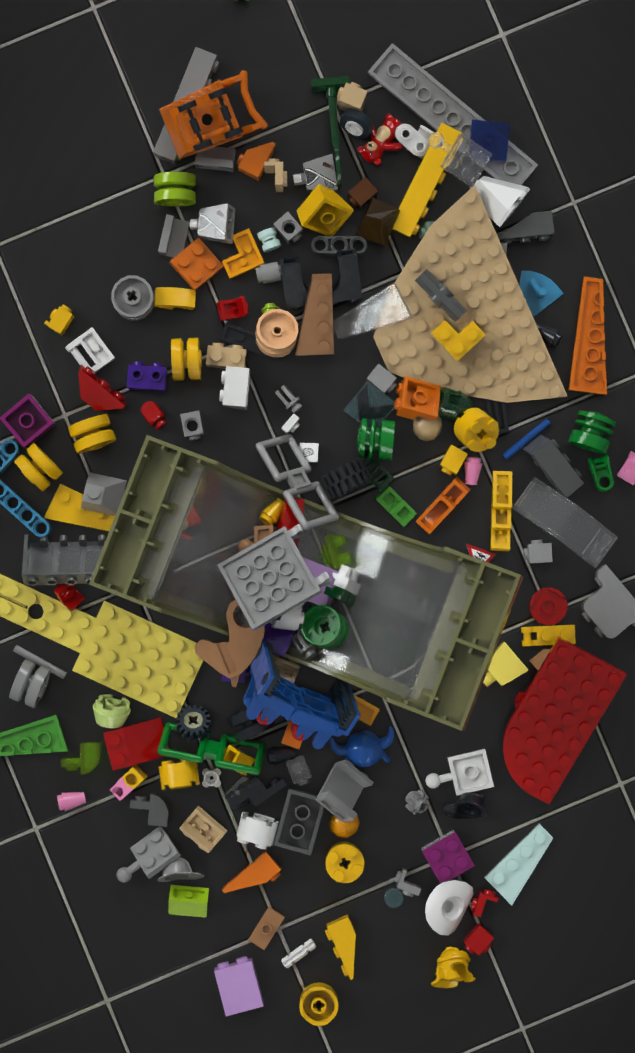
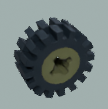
(191, 730)

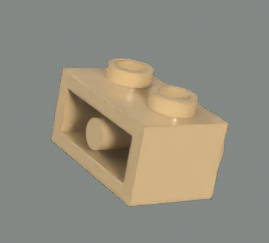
(351, 97)
(221, 356)

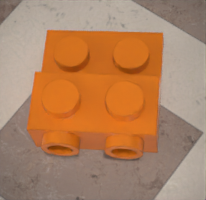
(417, 399)

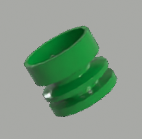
(592, 432)
(376, 439)
(314, 627)

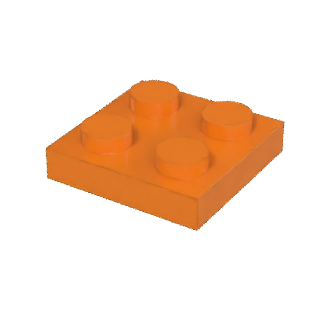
(196, 264)

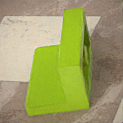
(188, 901)

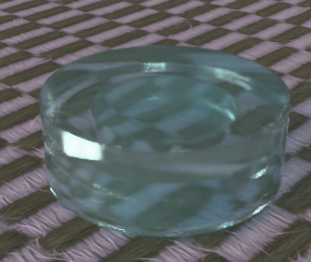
(393, 897)

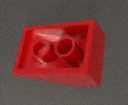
(134, 743)

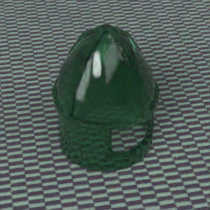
(453, 403)

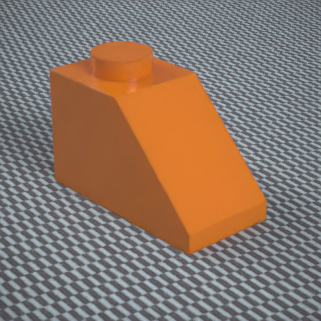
(253, 160)

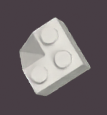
(236, 387)

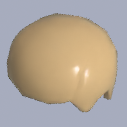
(427, 429)

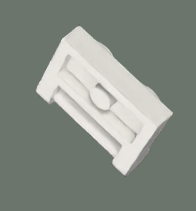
(94, 347)

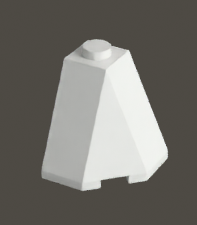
(500, 197)

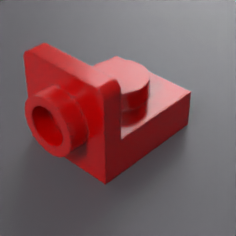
(68, 596)

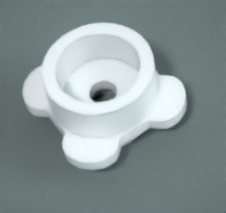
(207, 781)

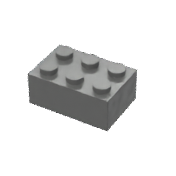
(299, 821)

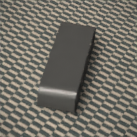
(329, 242)

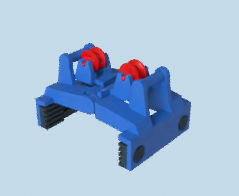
(310, 711)

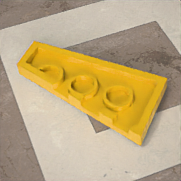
(67, 508)

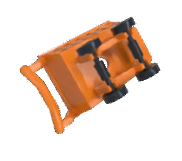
(185, 115)

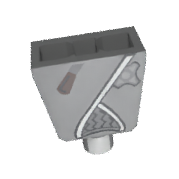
(318, 172)
(215, 223)

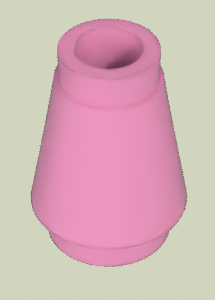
(472, 470)
(70, 800)

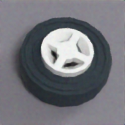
(356, 123)

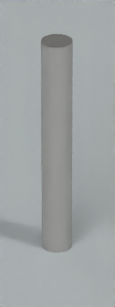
(39, 661)

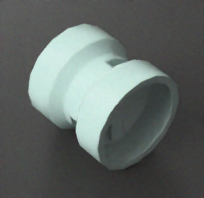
(269, 239)

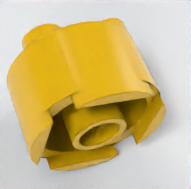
(476, 430)
(178, 774)
(334, 858)
(308, 1006)

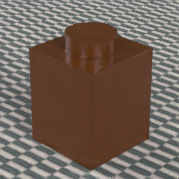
(362, 193)

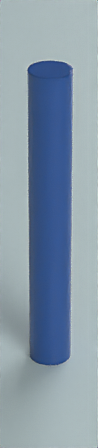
(526, 439)

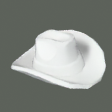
(447, 905)

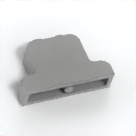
(610, 606)

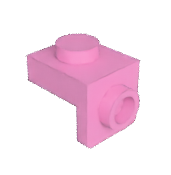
(627, 471)

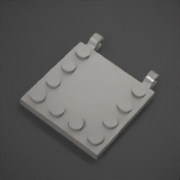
(271, 577)

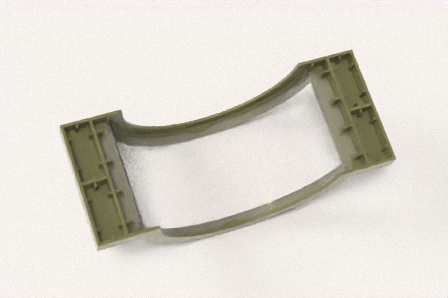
(417, 624)

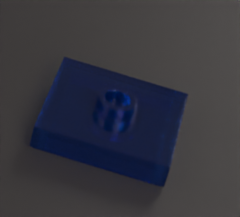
(492, 137)

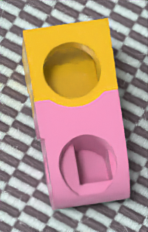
(128, 782)

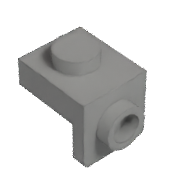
(408, 888)

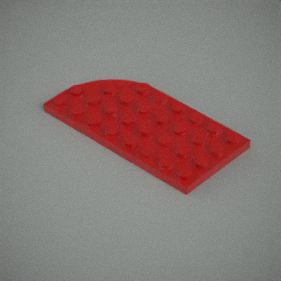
(557, 717)

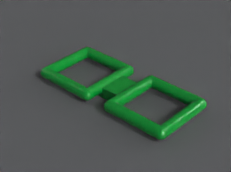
(213, 750)

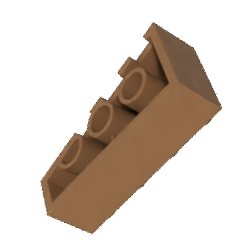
(317, 321)

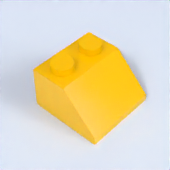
(324, 211)

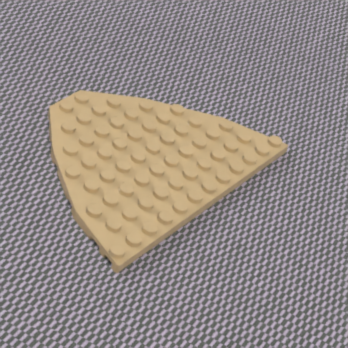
(471, 263)

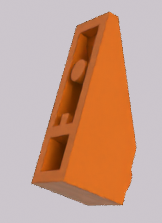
(258, 872)

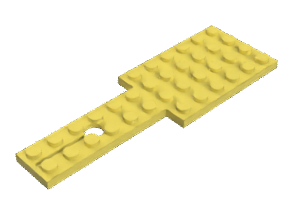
(113, 647)

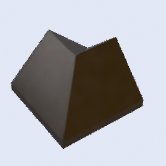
(377, 222)

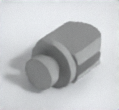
(294, 401)
(304, 646)

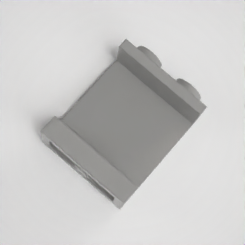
(342, 790)

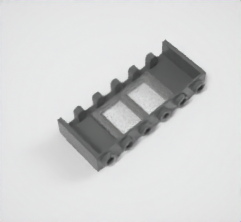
(60, 561)

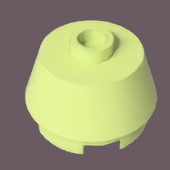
(111, 711)

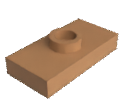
(266, 928)

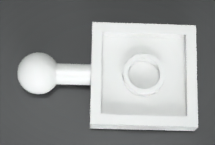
(468, 771)

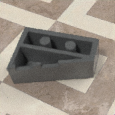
(554, 465)

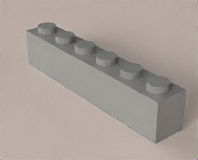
(196, 77)

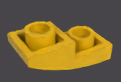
(174, 297)

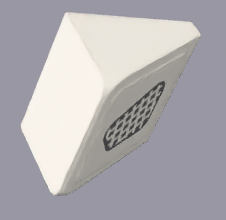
(310, 451)

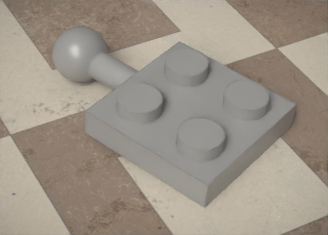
(152, 855)

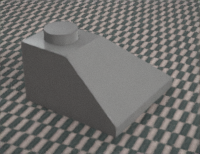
(103, 494)

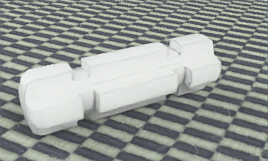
(298, 953)

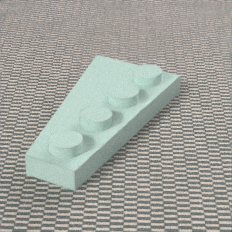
(516, 867)

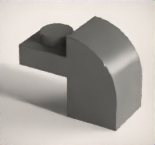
(157, 808)

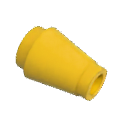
(271, 514)

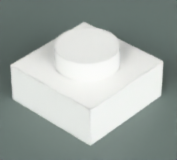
(291, 425)

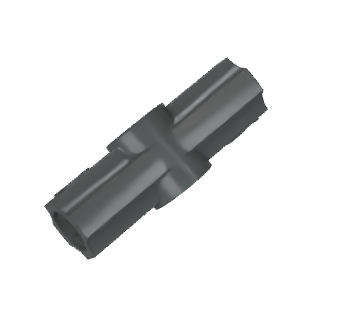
(440, 295)

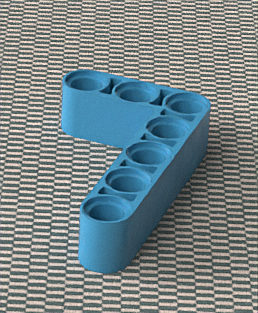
(8, 494)

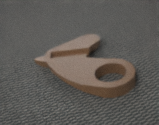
(236, 654)

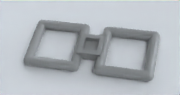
(298, 481)

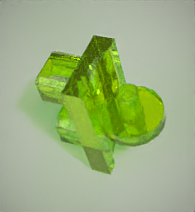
(333, 543)

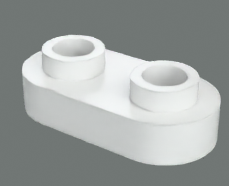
(411, 141)

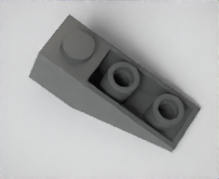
(534, 226)

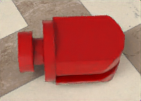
(153, 414)

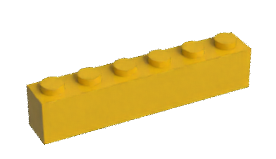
(423, 185)

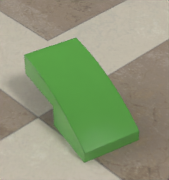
(395, 505)

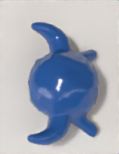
(364, 747)

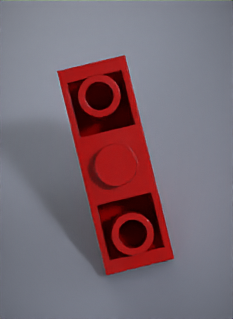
(98, 392)

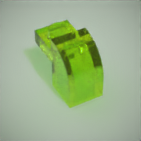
(89, 758)

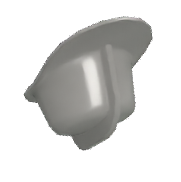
(179, 870)

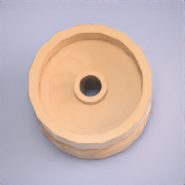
(275, 322)

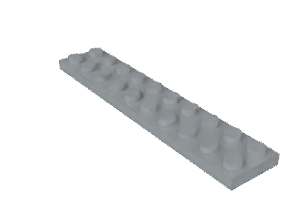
(437, 105)

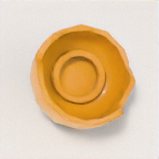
(342, 829)

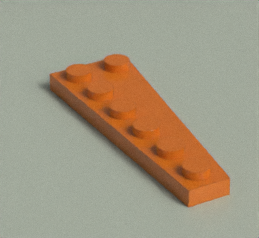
(589, 353)

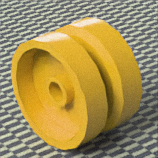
(185, 359)
(91, 433)
(35, 469)

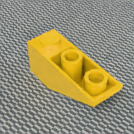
(344, 938)

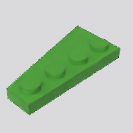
(33, 738)

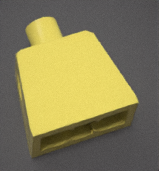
(504, 666)

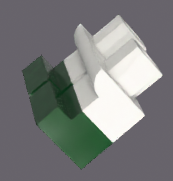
(345, 585)

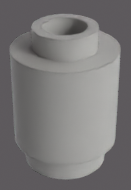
(269, 273)

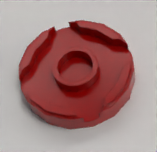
(548, 606)

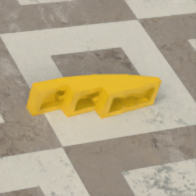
(501, 511)

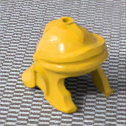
(452, 968)

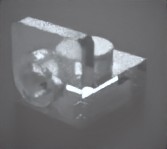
(299, 770)

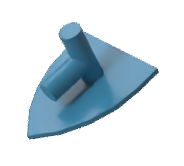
(538, 291)

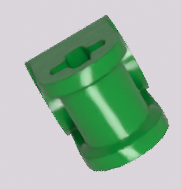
(601, 471)

